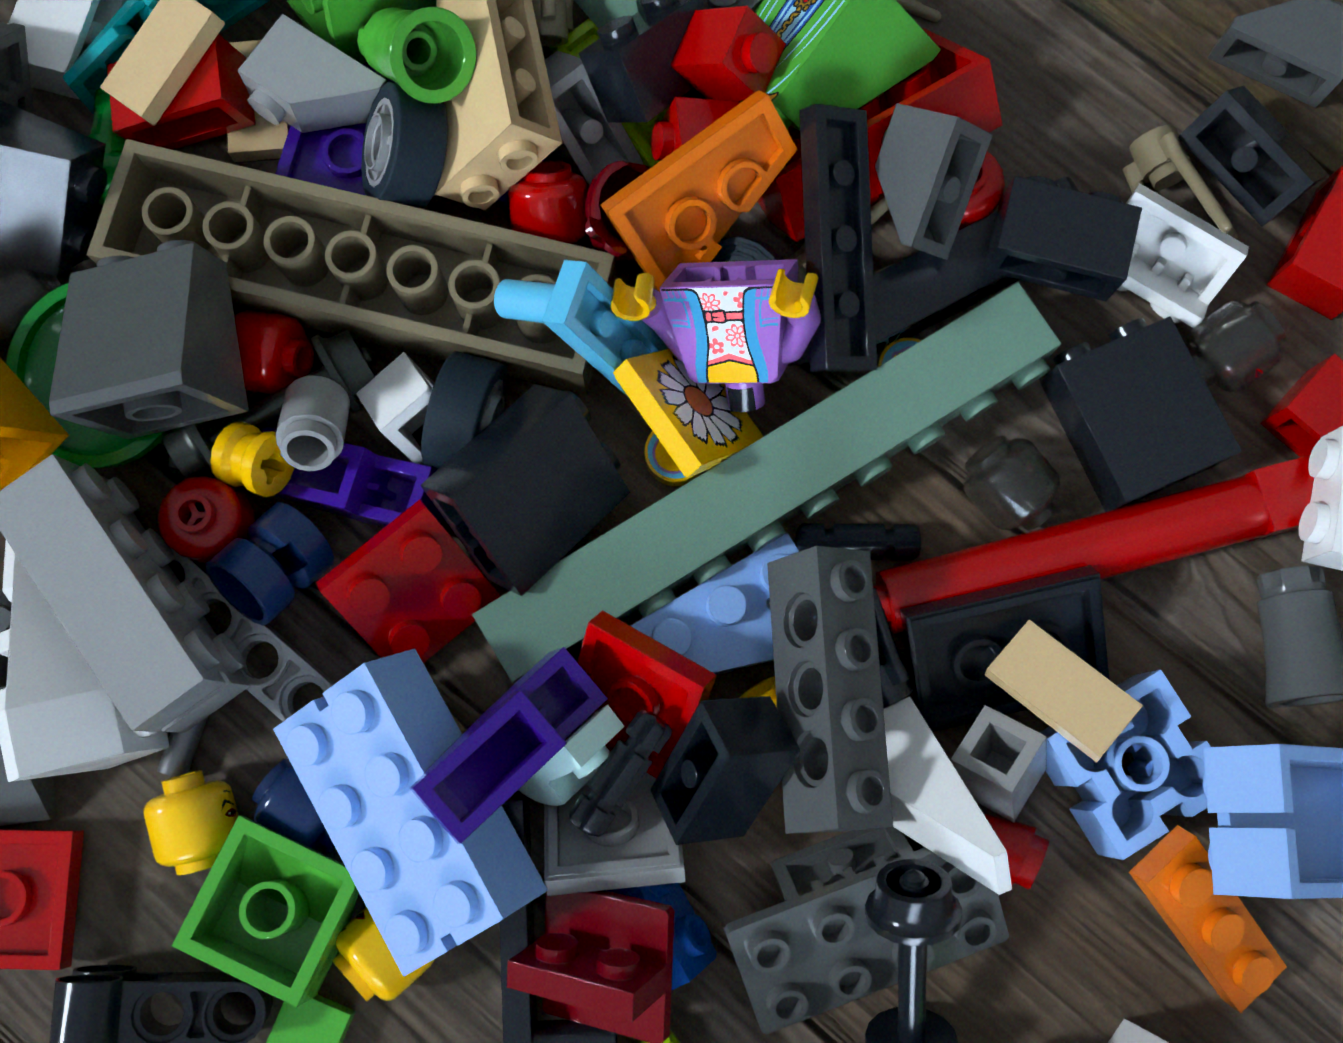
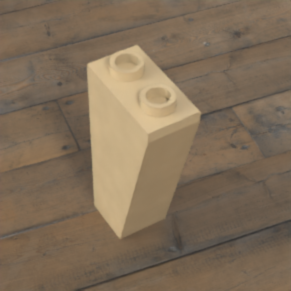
(506, 111)

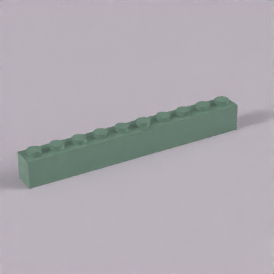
(775, 480)

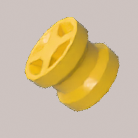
(250, 459)

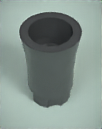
(1300, 638)

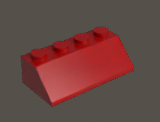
(951, 84)

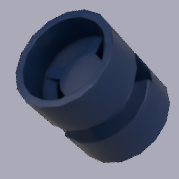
(261, 572)

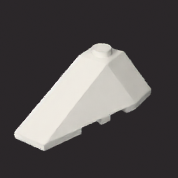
(53, 705)

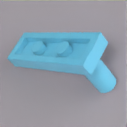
(580, 315)

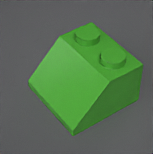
(270, 913)

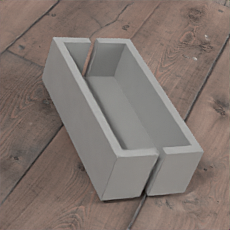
(120, 596)

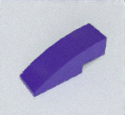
(361, 486)
(508, 744)

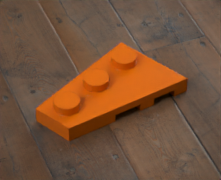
(701, 188)

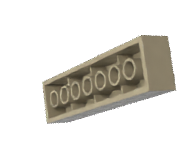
(347, 259)

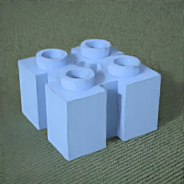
(1166, 778)

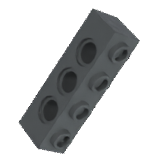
(830, 691)

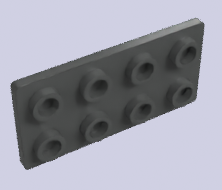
(818, 942)

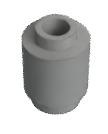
(312, 422)

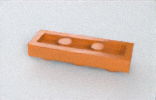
(1210, 927)

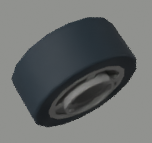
(403, 148)
(462, 403)

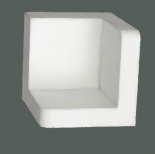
(399, 403)

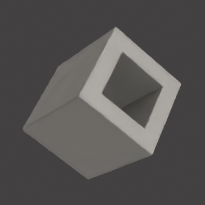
(1001, 762)

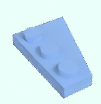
(725, 618)

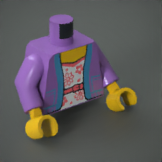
(728, 321)

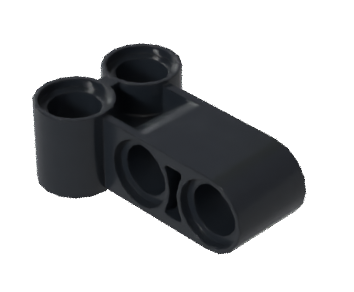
(114, 1007)

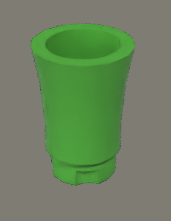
(420, 50)

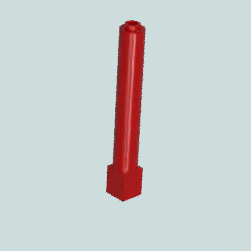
(1114, 541)

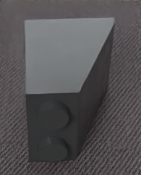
(149, 344)

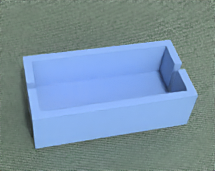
(356, 762)
(1275, 820)

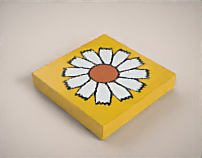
(685, 415)

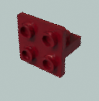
(602, 963)

